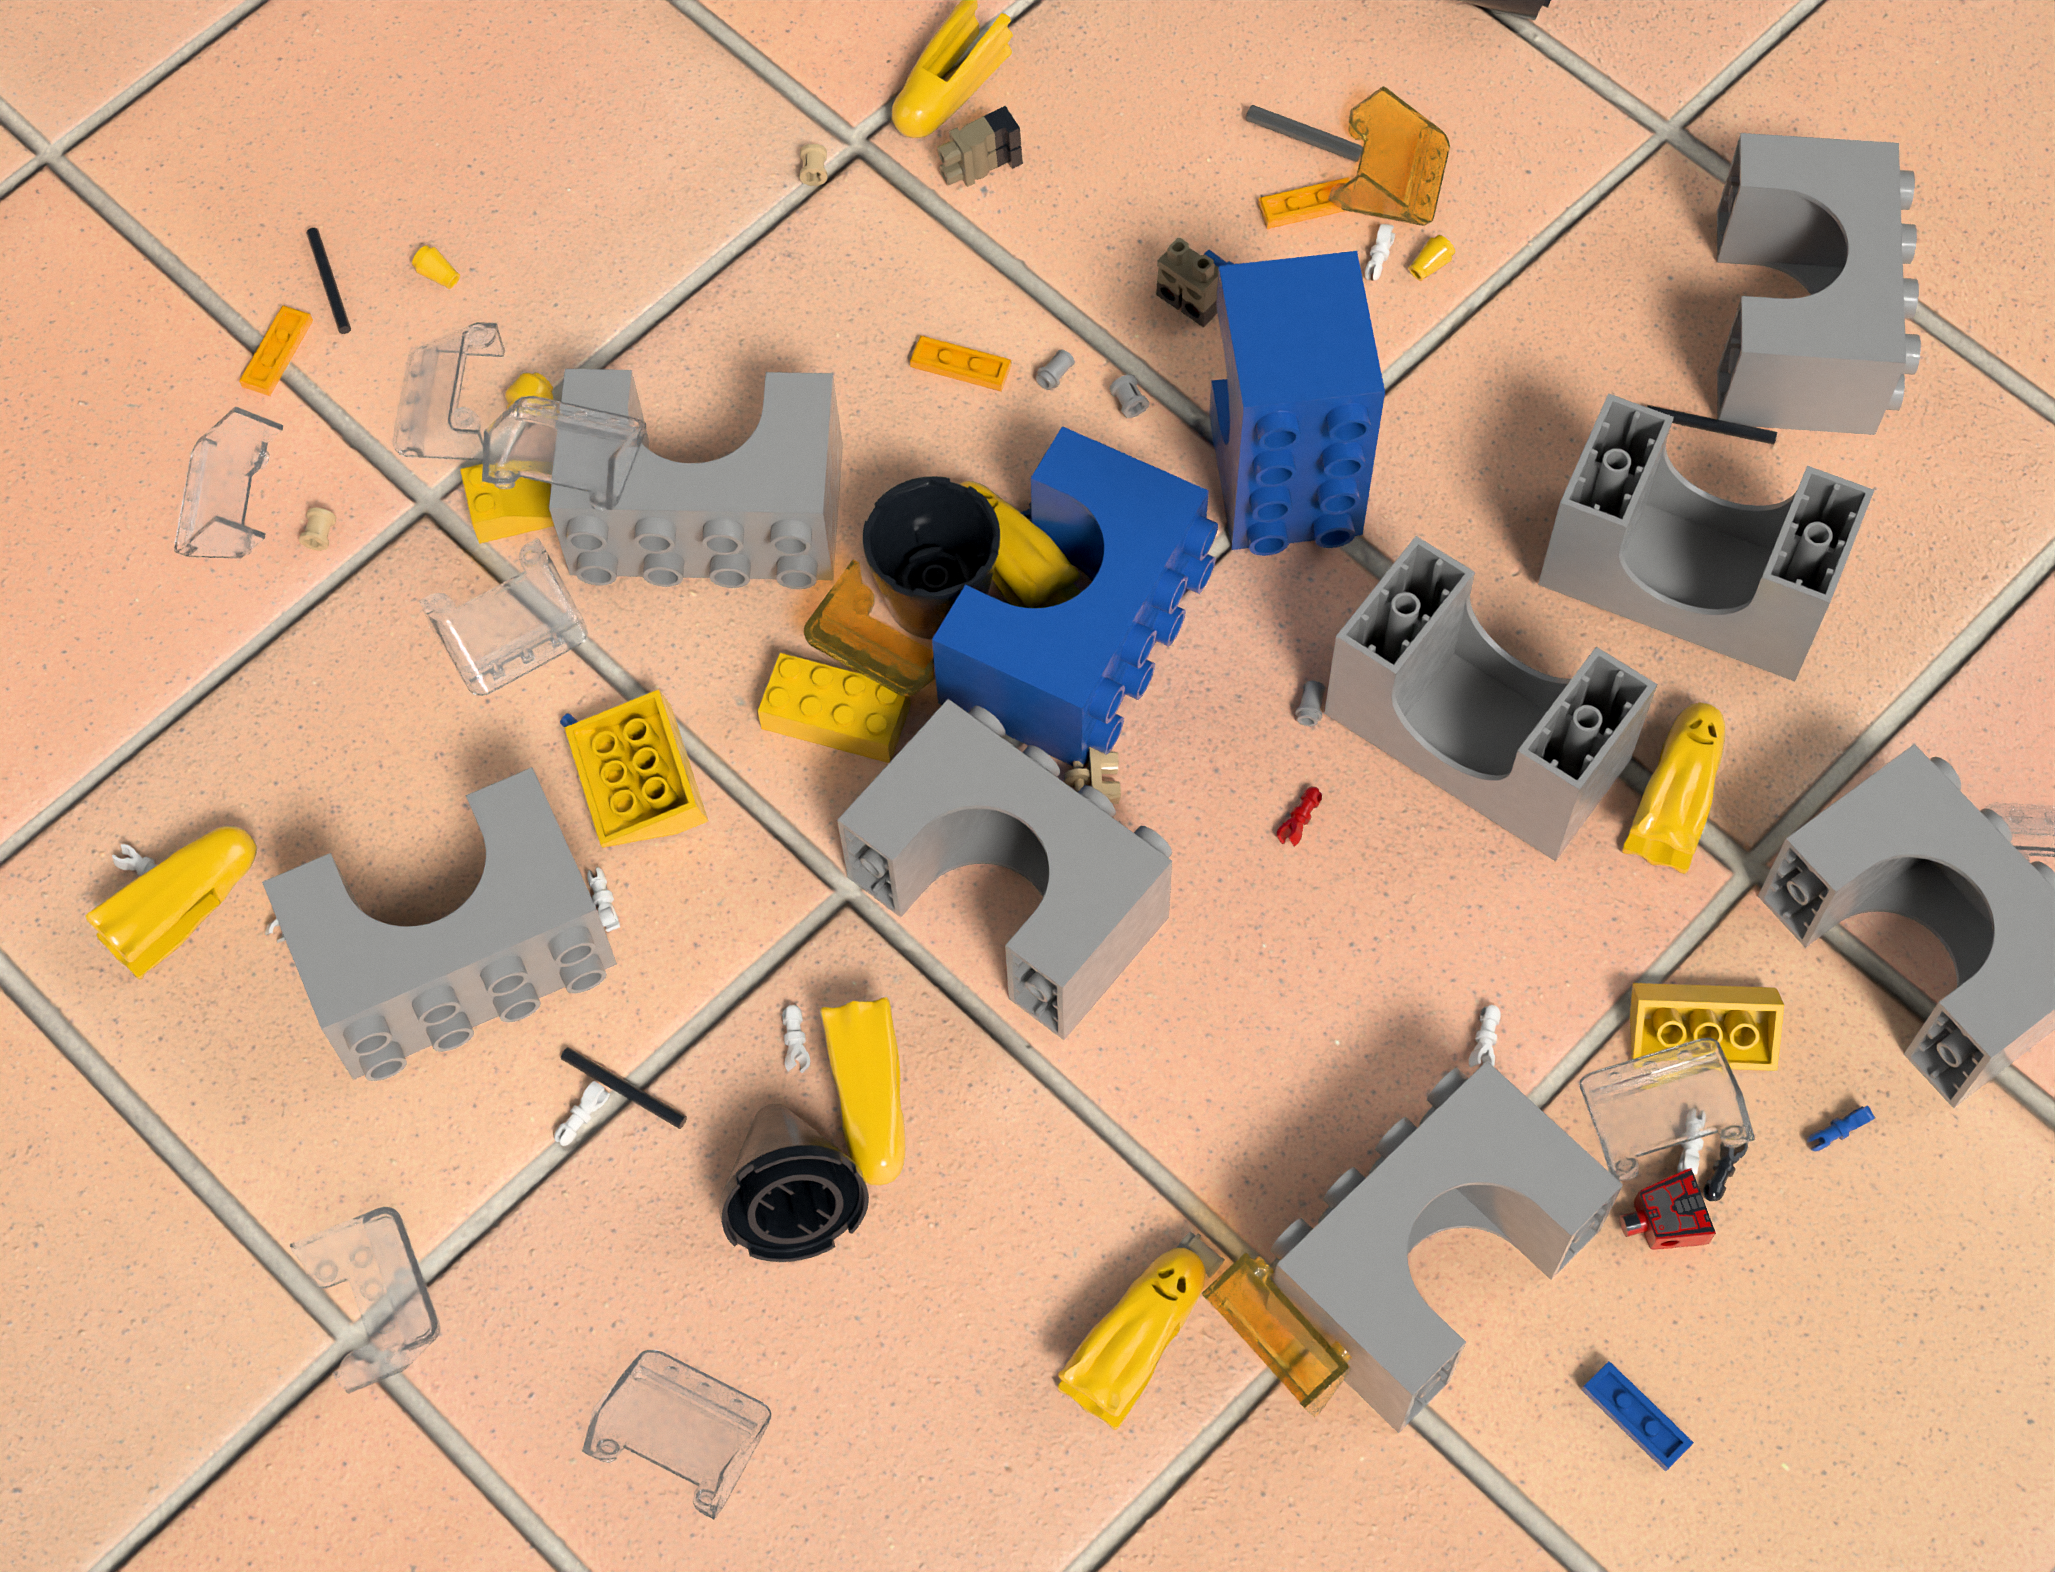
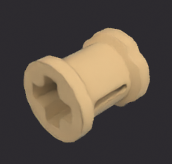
(813, 164)
(317, 529)

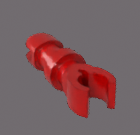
(1300, 816)

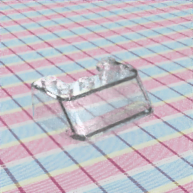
(387, 1287)

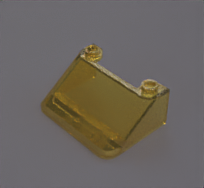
(1399, 162)
(866, 645)
(1279, 1333)

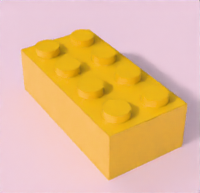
(833, 708)

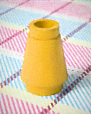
(1433, 256)
(434, 266)

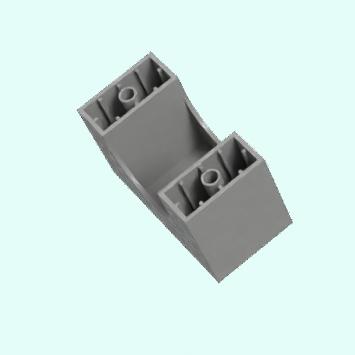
(1835, 226)
(728, 519)
(1693, 563)
(1472, 718)
(976, 799)
(1927, 853)
(415, 987)
(1472, 1163)

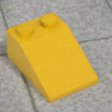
(505, 512)

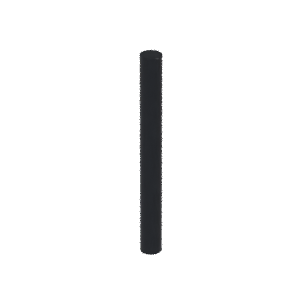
(328, 281)
(1719, 426)
(623, 1088)

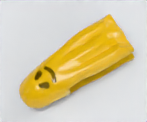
(927, 98)
(1029, 563)
(1679, 790)
(171, 900)
(868, 1083)
(1125, 1346)

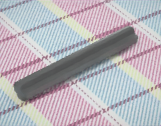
(1304, 133)

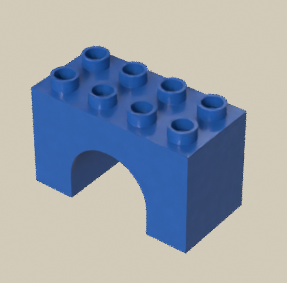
(1297, 403)
(1067, 666)

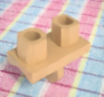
(1092, 776)

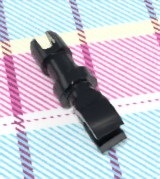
(1723, 1168)

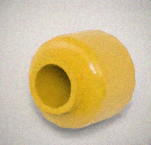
(529, 385)

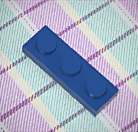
(1637, 1416)

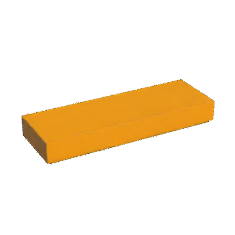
(1299, 204)
(276, 350)
(960, 363)

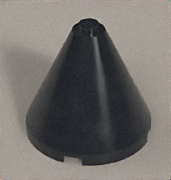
(790, 1190)

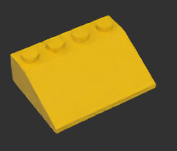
(636, 772)

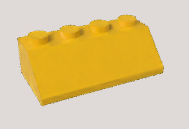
(1739, 1017)

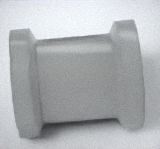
(1129, 396)

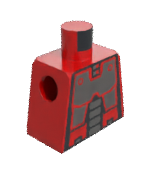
(1670, 1214)

